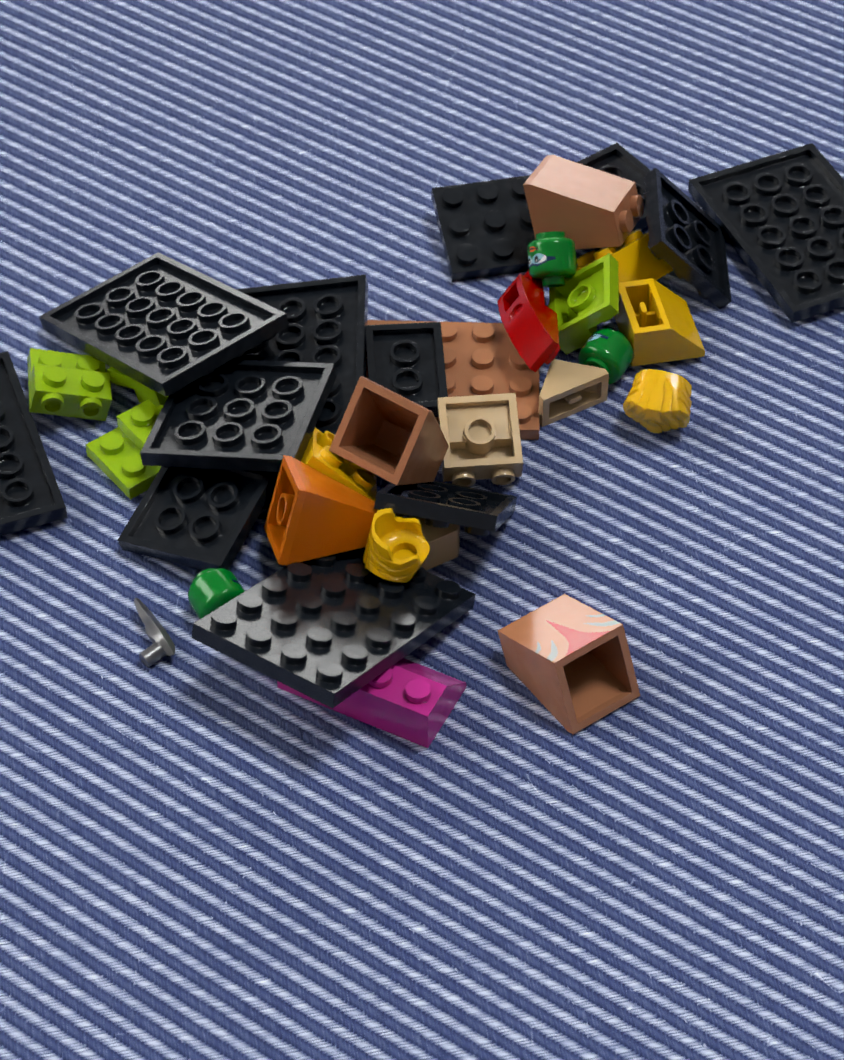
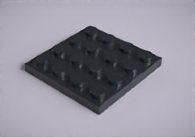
(241, 416)

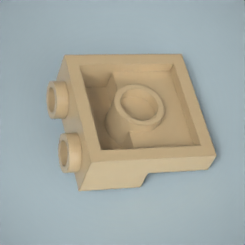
(481, 438)

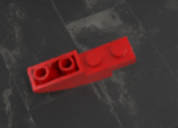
(529, 321)

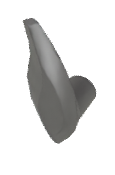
(161, 641)

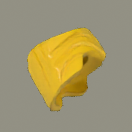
(659, 400)
(395, 547)

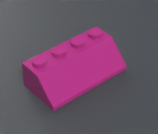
(402, 701)

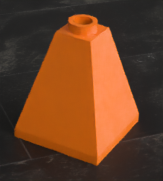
(315, 515)

